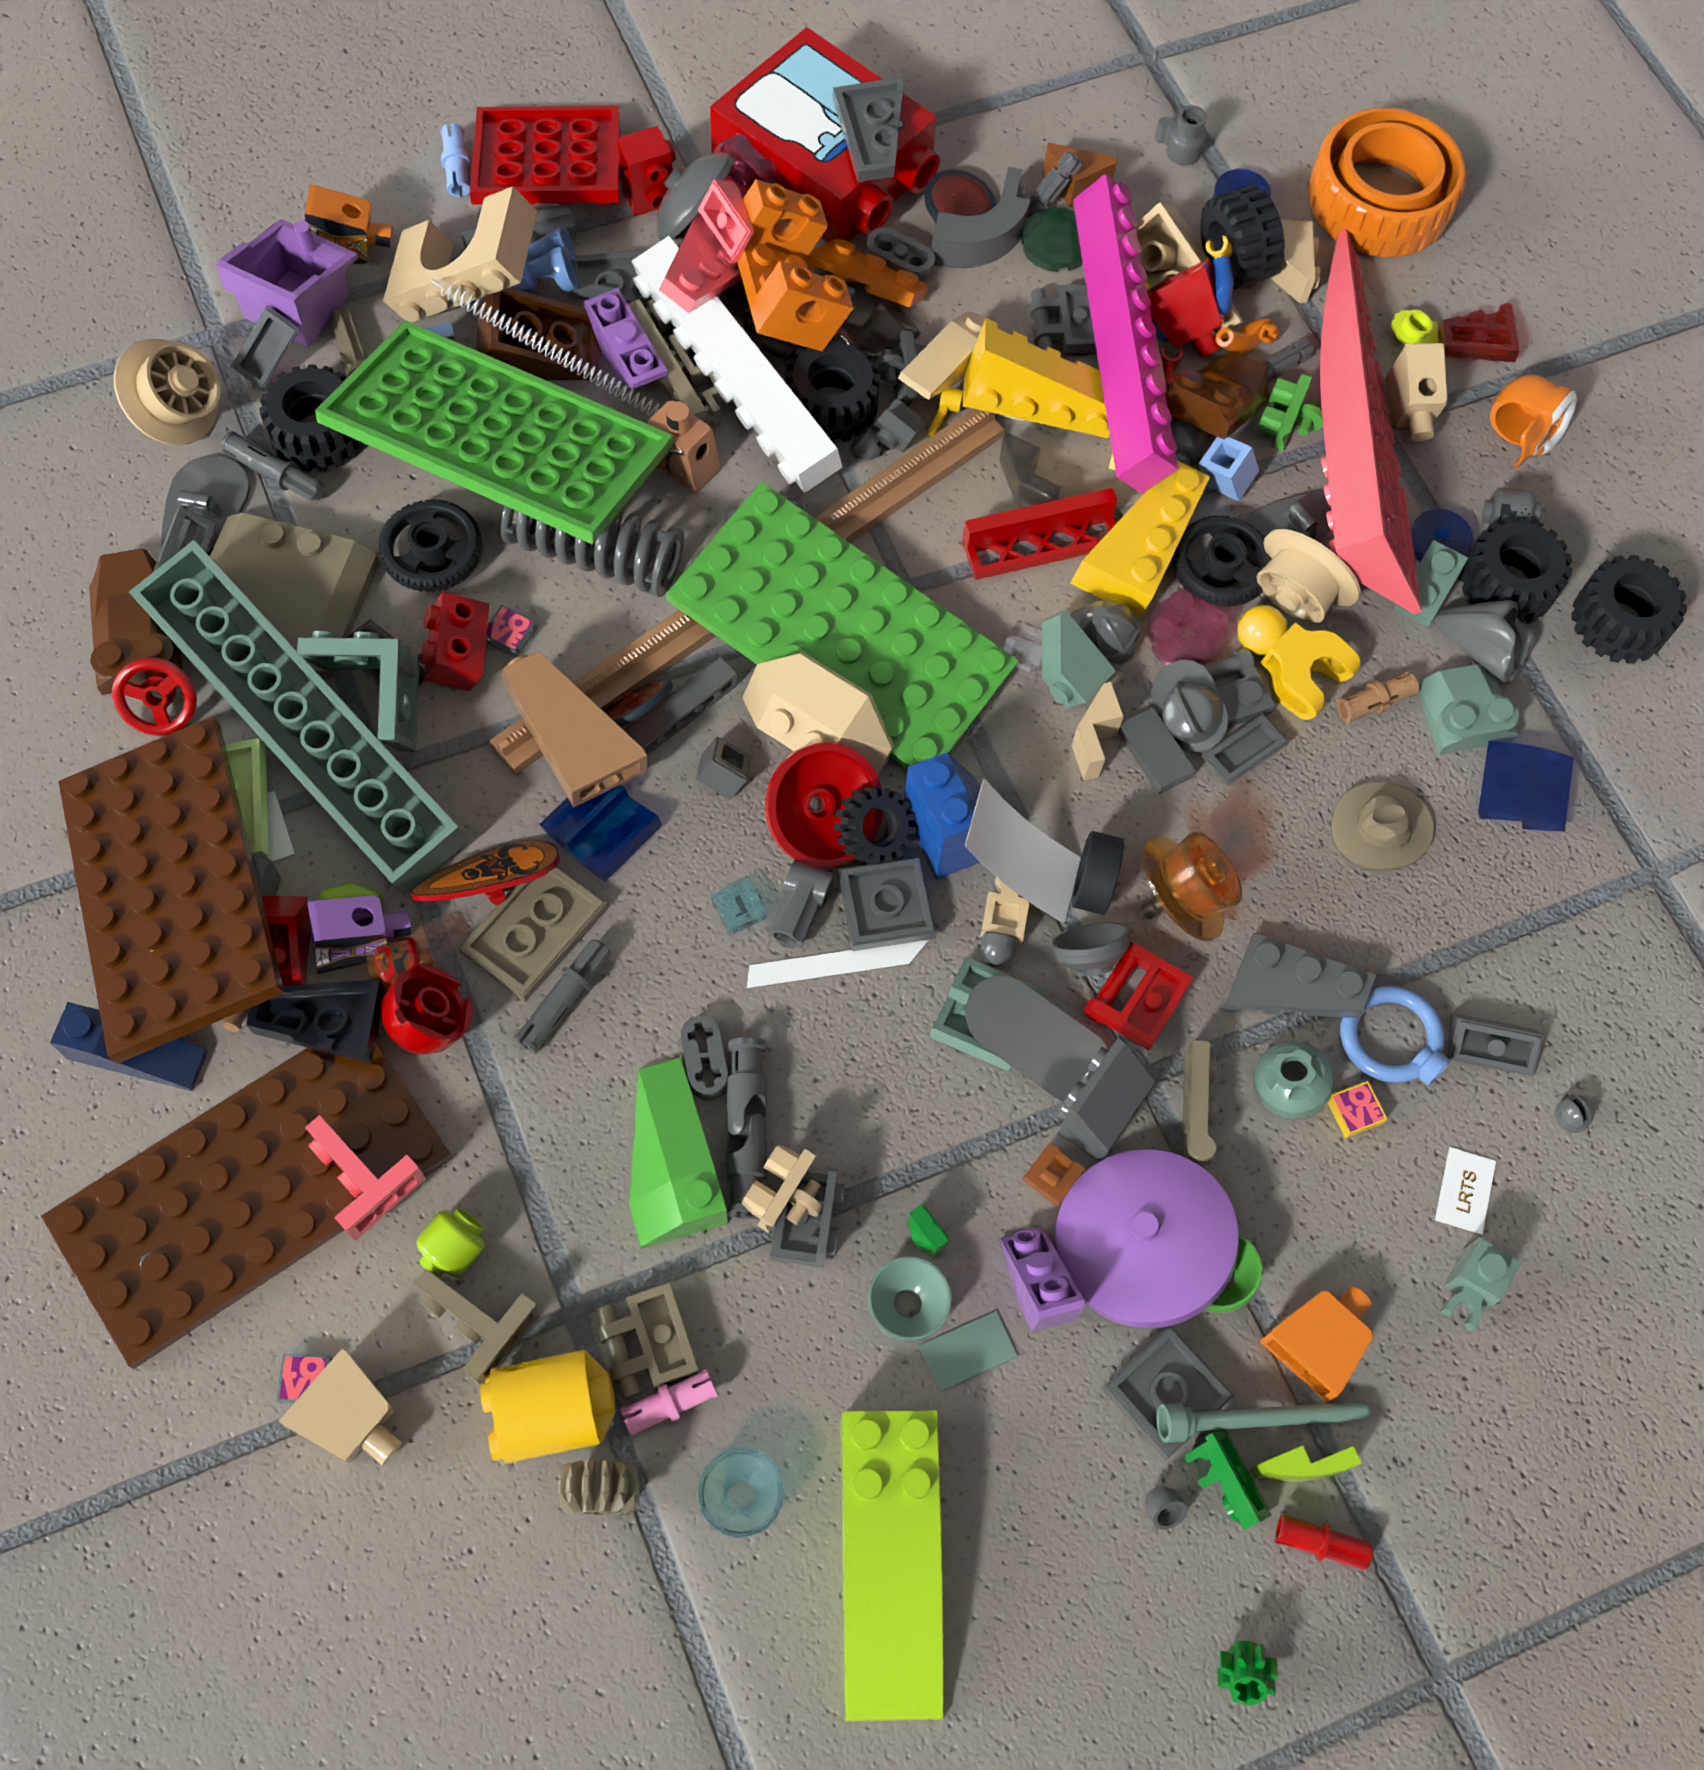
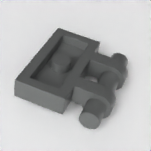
(1074, 318)

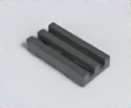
(174, 530)

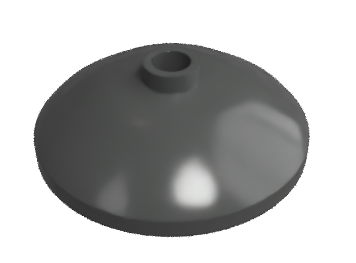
(688, 190)

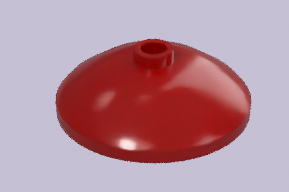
(829, 775)

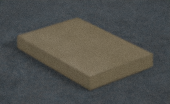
(533, 931)

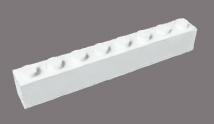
(742, 376)

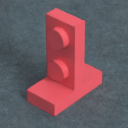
(377, 1194)

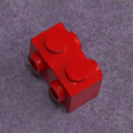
(644, 167)
(455, 641)

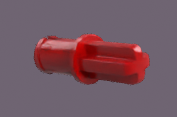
(1323, 1542)

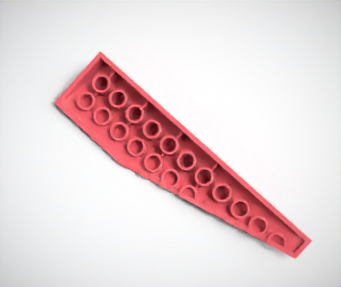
(1360, 461)

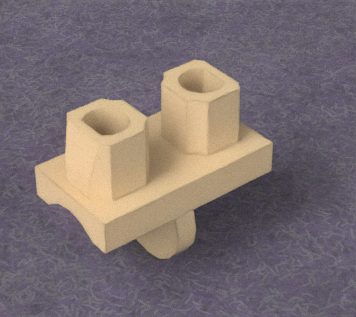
(769, 1205)

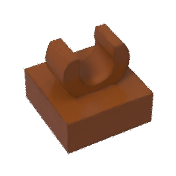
(1053, 1174)

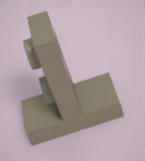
(475, 1325)

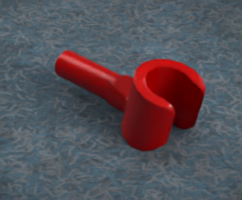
(1170, 364)

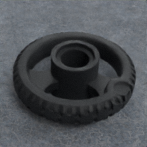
(425, 531)
(1220, 574)

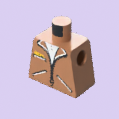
(694, 451)

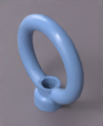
(1426, 1065)

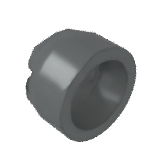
(867, 444)
(997, 948)
(1569, 1115)
(1165, 1507)

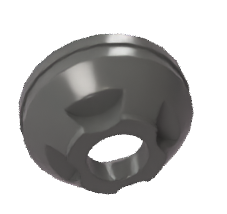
(1092, 947)

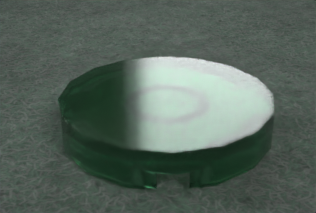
(1052, 239)

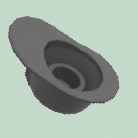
(1190, 705)

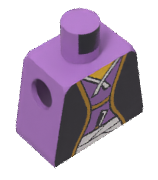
(350, 929)

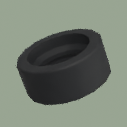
(1098, 872)

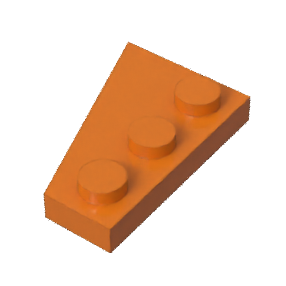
(855, 267)

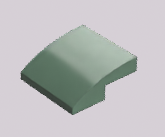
(951, 1022)

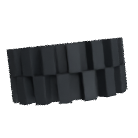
(852, 825)

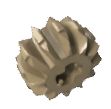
(598, 1488)

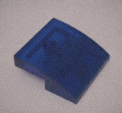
(1526, 786)
(602, 830)

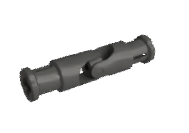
(746, 1121)

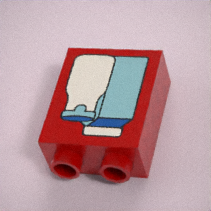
(793, 121)

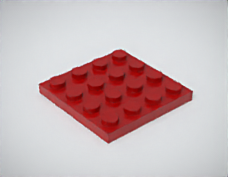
(547, 153)

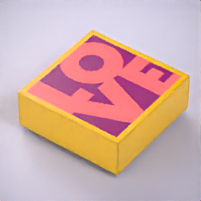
(1357, 1109)

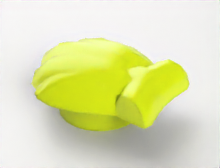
(1414, 327)

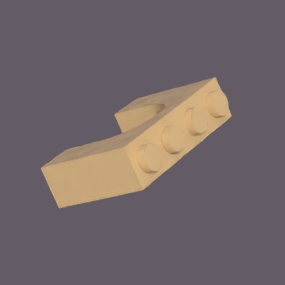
(486, 266)

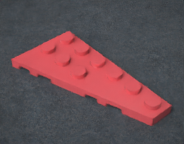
(700, 266)

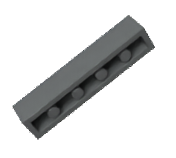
(683, 705)

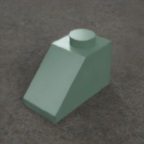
(1071, 661)

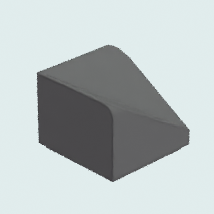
(723, 767)

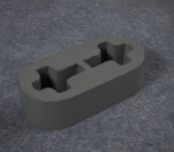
(695, 1059)

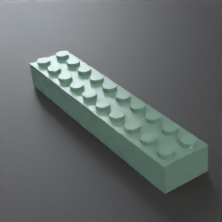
(300, 718)

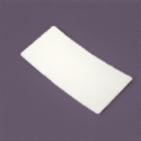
(1021, 854)

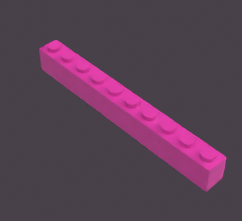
(1124, 335)

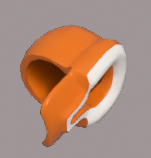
(1533, 414)

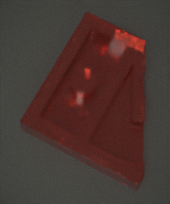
(1481, 335)

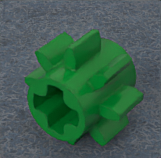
(1247, 1672)

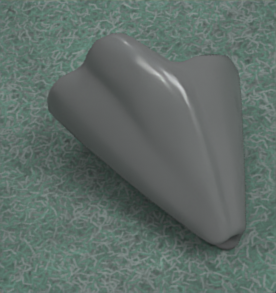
(1490, 635)

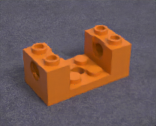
(780, 289)

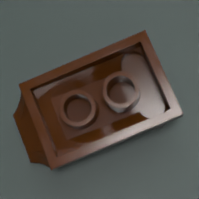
(1219, 394)
(119, 623)

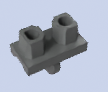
(895, 361)

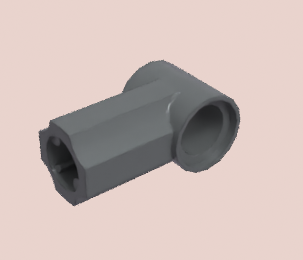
(803, 894)

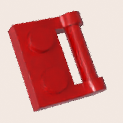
(1149, 1004)

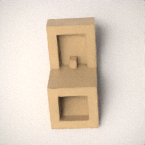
(1099, 722)

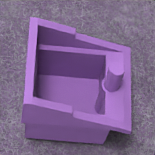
(290, 273)

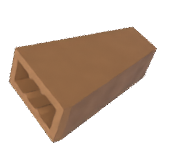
(572, 732)

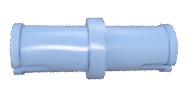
(455, 160)

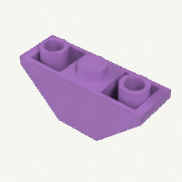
(623, 340)
(1040, 1280)

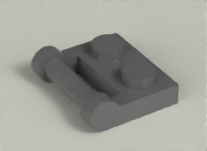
(1246, 696)

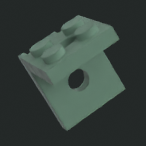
(397, 677)

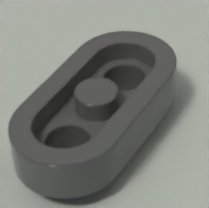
(902, 252)

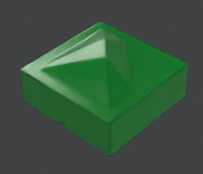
(927, 1232)

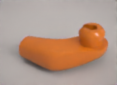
(1247, 337)

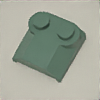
(1466, 709)

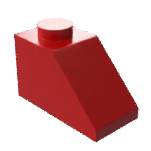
(290, 935)

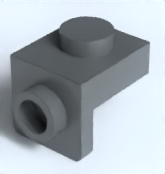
(897, 426)

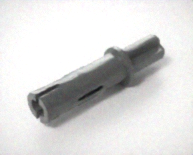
(284, 473)
(563, 995)

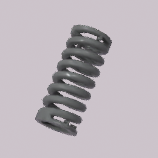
(654, 582)

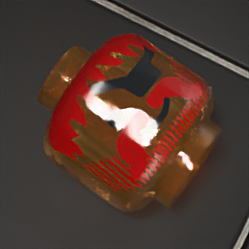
(395, 957)

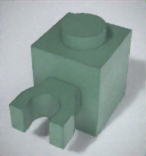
(1479, 1280)

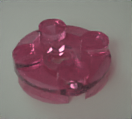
(748, 162)
(1188, 611)

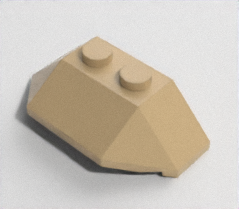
(811, 704)

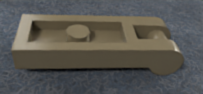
(1197, 1106)

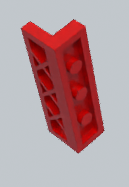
(1035, 522)

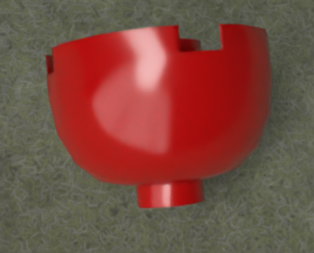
(425, 1010)

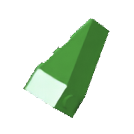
(672, 1168)

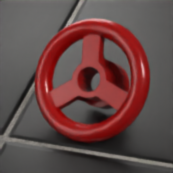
(166, 684)

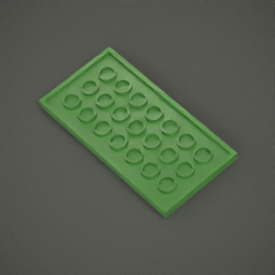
(496, 430)
(793, 586)

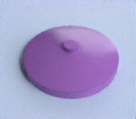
(1148, 1238)

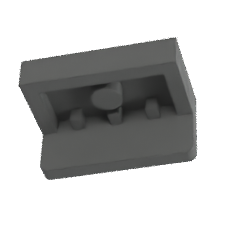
(812, 1236)

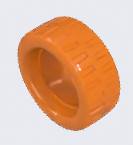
(1381, 221)

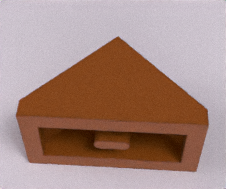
(1093, 167)

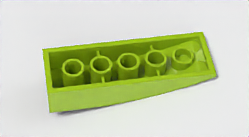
(891, 1566)

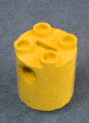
(547, 1406)

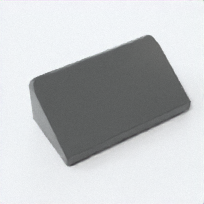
(1494, 1044)

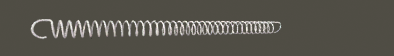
(553, 349)

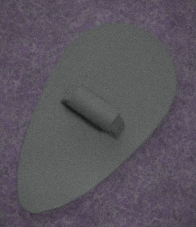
(210, 488)
(1298, 513)

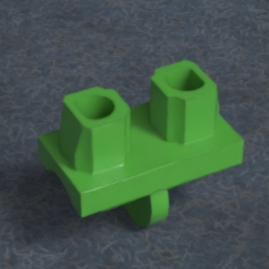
(1304, 416)

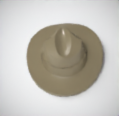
(1381, 826)

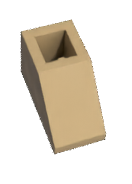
(1298, 270)

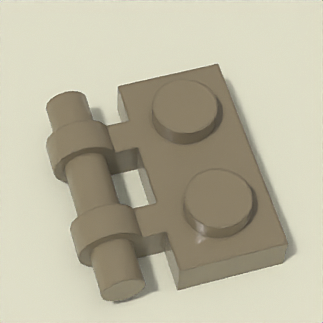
(661, 1337)

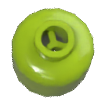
(451, 1242)

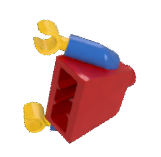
(1194, 301)

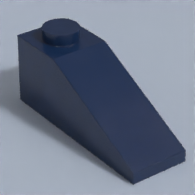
(82, 1040)

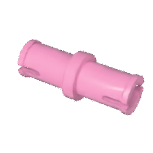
(668, 1402)

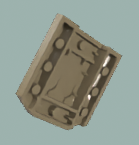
(296, 575)

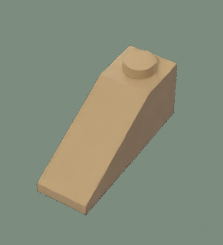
(945, 357)

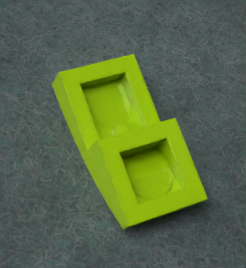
(1297, 1467)

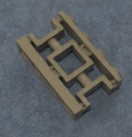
(682, 374)

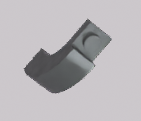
(985, 237)

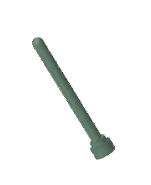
(1178, 1423)

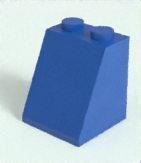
(943, 805)

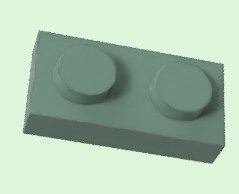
(1435, 578)

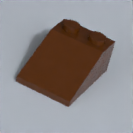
(553, 319)

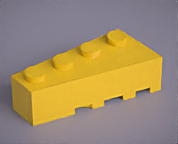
(1033, 383)
(1140, 545)

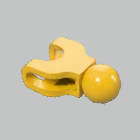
(1293, 655)

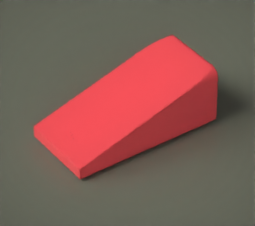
(727, 217)

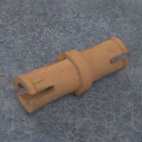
(1377, 697)

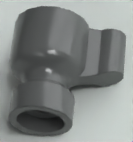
(1183, 137)

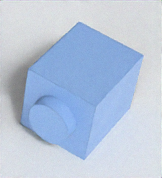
(1230, 467)

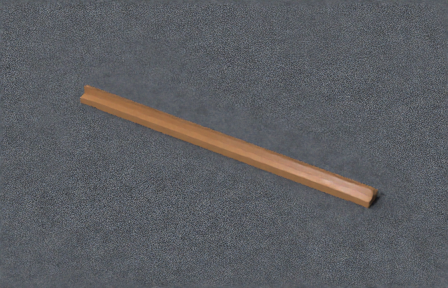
(848, 517)

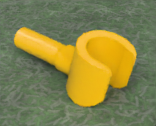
(950, 401)

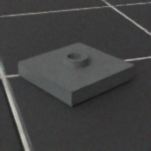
(886, 904)
(1165, 1374)

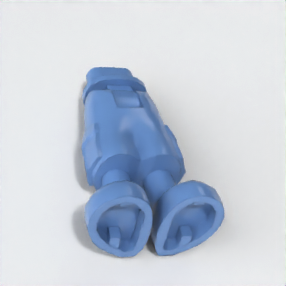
(551, 258)

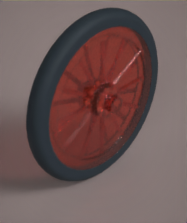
(957, 194)
(639, 701)

